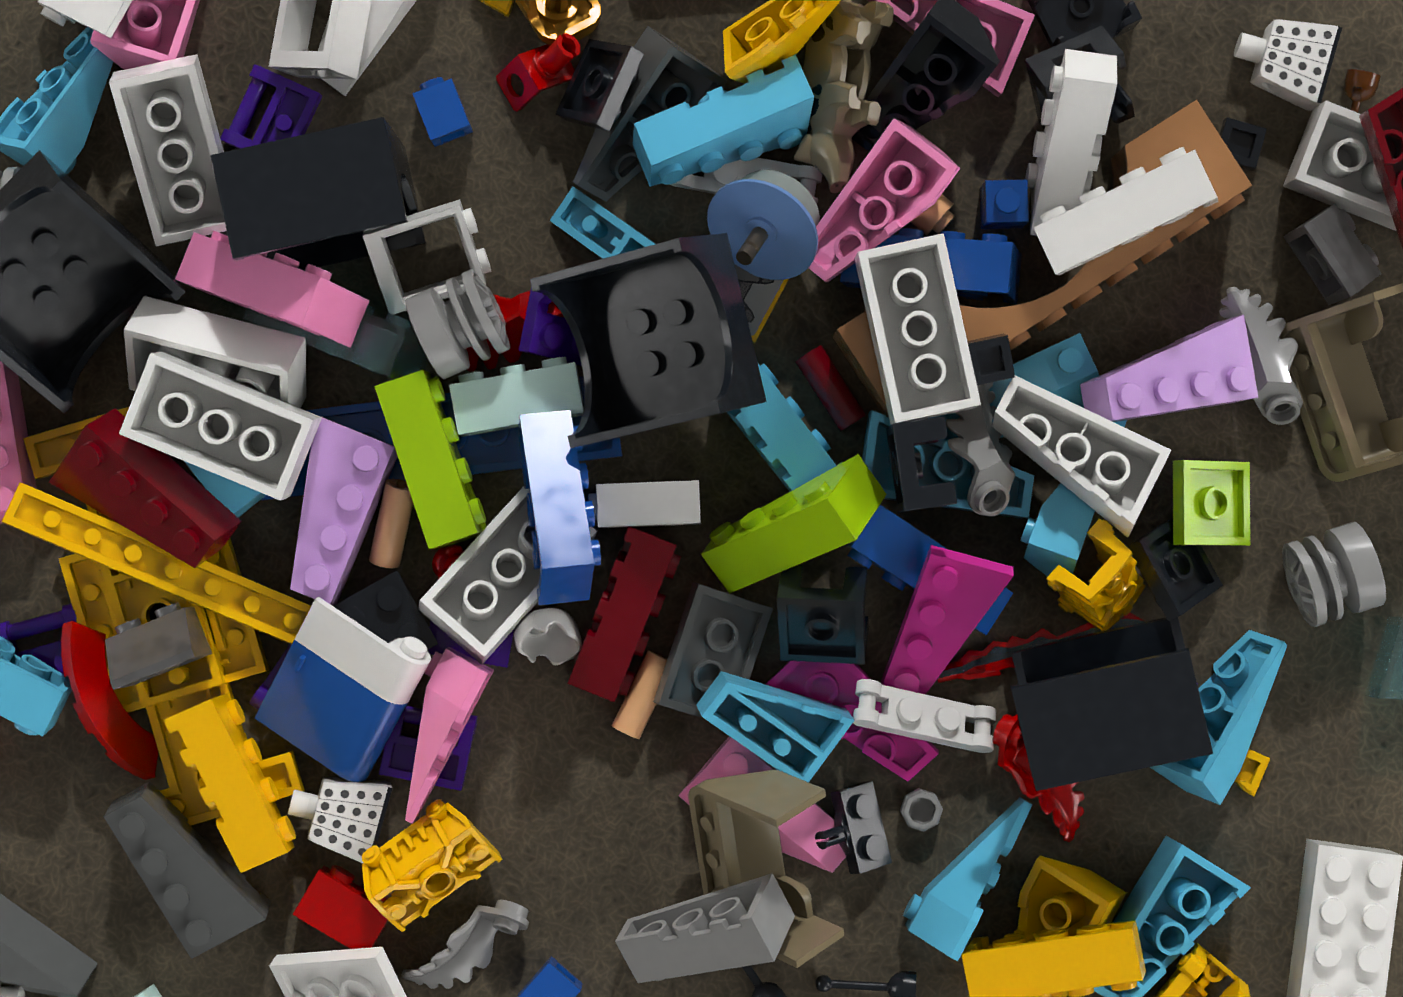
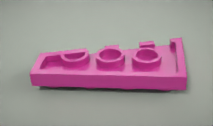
(941, 615)
(837, 686)

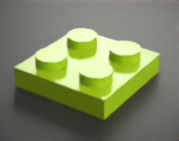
(1211, 503)

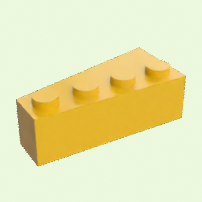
(233, 781)
(1055, 962)

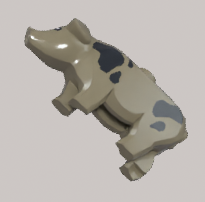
(839, 76)

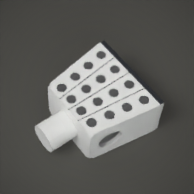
(1291, 59)
(344, 814)

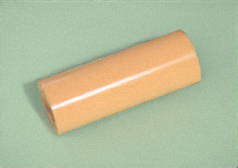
(391, 524)
(639, 700)

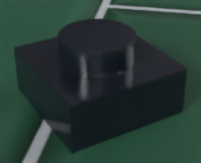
(1243, 141)
(991, 359)

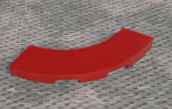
(98, 705)

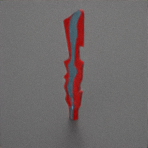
(999, 654)

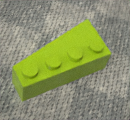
(431, 460)
(795, 526)

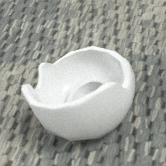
(548, 634)

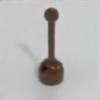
(1360, 86)

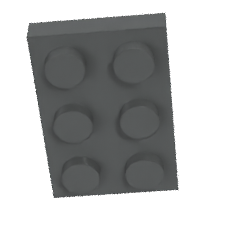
(712, 637)

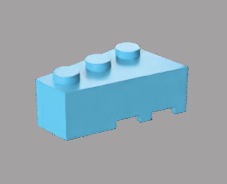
(775, 724)

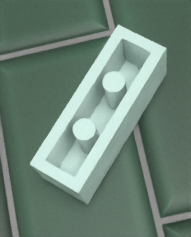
(497, 401)

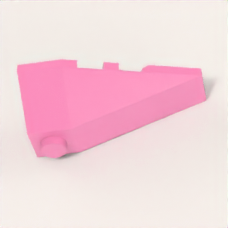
(447, 706)

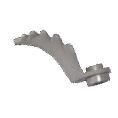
(1270, 356)
(981, 447)
(470, 945)

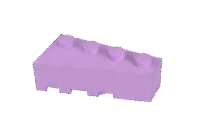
(1188, 374)
(338, 504)

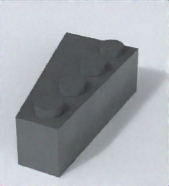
(183, 871)

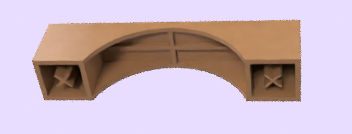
(1185, 129)

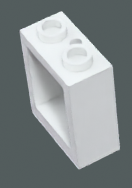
(342, 42)
(384, 265)
(647, 504)

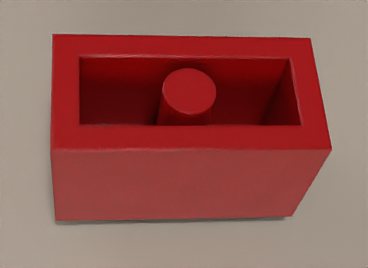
(341, 909)

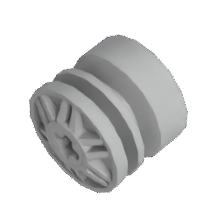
(454, 325)
(1334, 574)

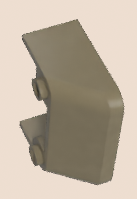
(1339, 390)
(740, 840)

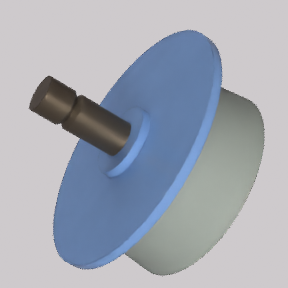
(767, 224)

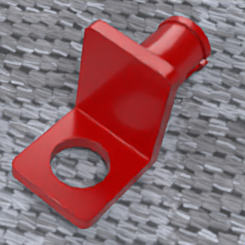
(539, 69)

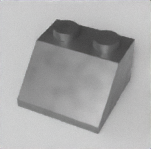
(1334, 254)
(156, 646)

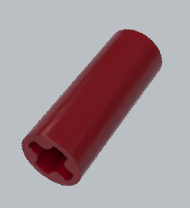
(830, 388)

